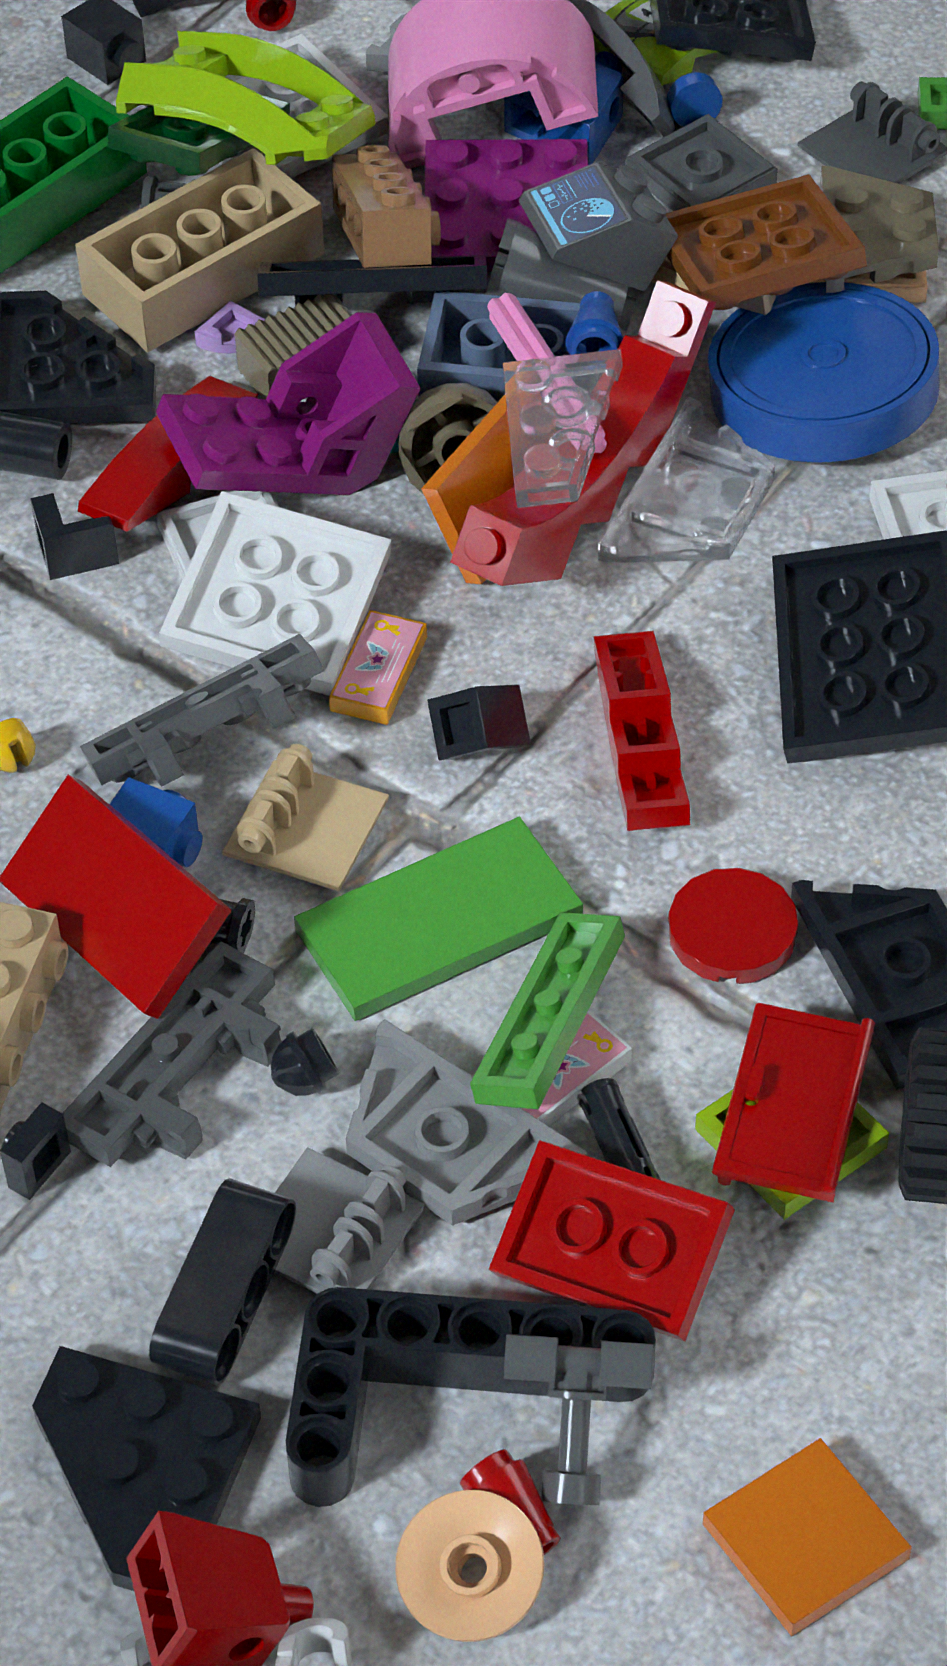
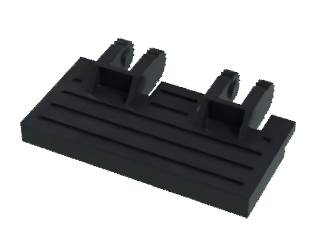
(342, 277)

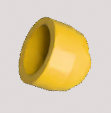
(15, 744)

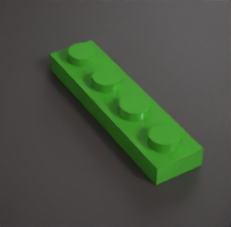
(547, 1011)

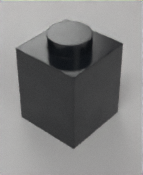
(103, 37)

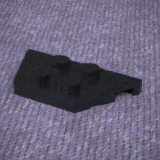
(886, 959)

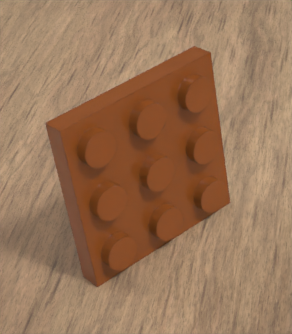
(762, 242)

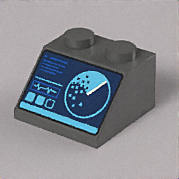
(602, 223)

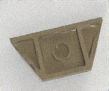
(889, 220)

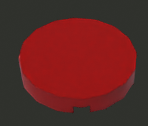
(733, 925)

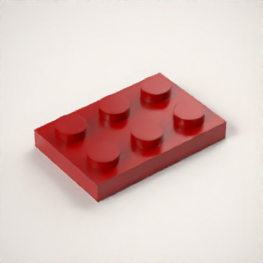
(612, 1238)

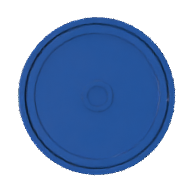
(825, 373)

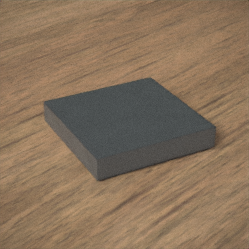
(701, 165)

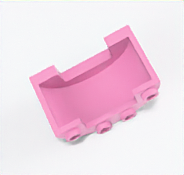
(482, 51)

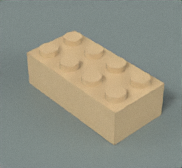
(198, 248)

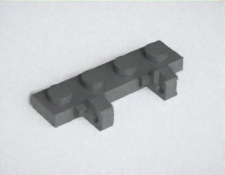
(225, 700)
(139, 1087)

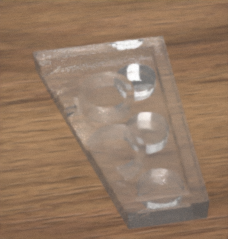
(555, 420)

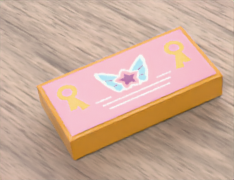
(378, 667)

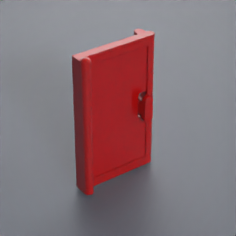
(805, 1090)

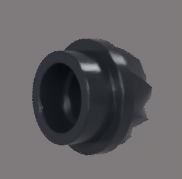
(302, 1064)

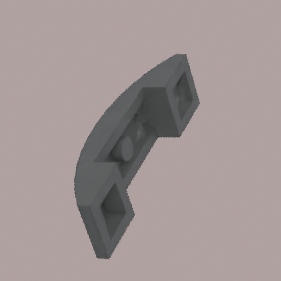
(643, 87)

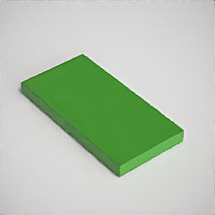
(436, 918)

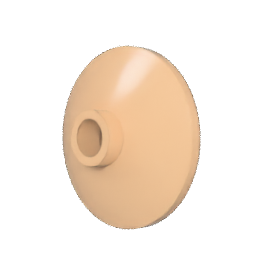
(440, 1543)

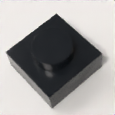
(34, 1150)

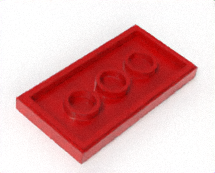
(115, 896)

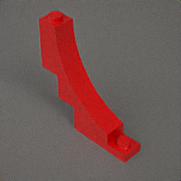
(536, 541)

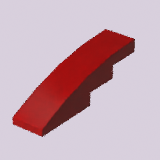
(147, 470)
(641, 731)

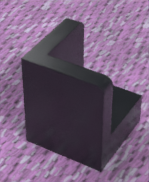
(72, 546)
(478, 721)

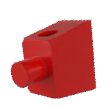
(210, 1594)

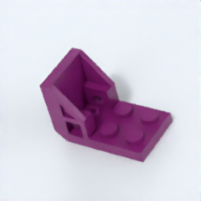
(328, 445)

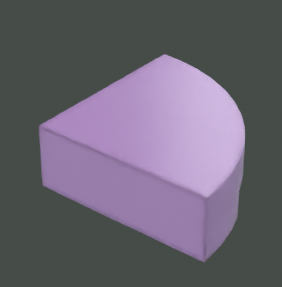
(219, 330)

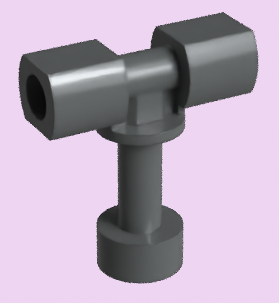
(577, 1378)

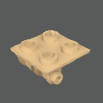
(305, 822)

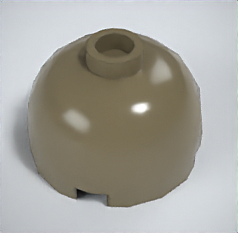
(438, 425)

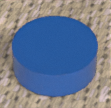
(693, 98)

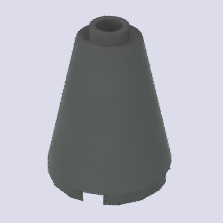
(529, 272)

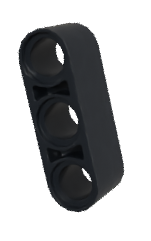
(222, 1281)

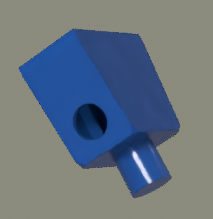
(525, 121)

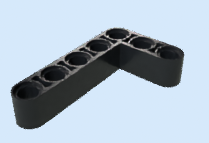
(434, 1361)

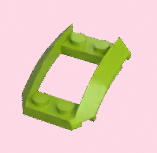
(196, 88)

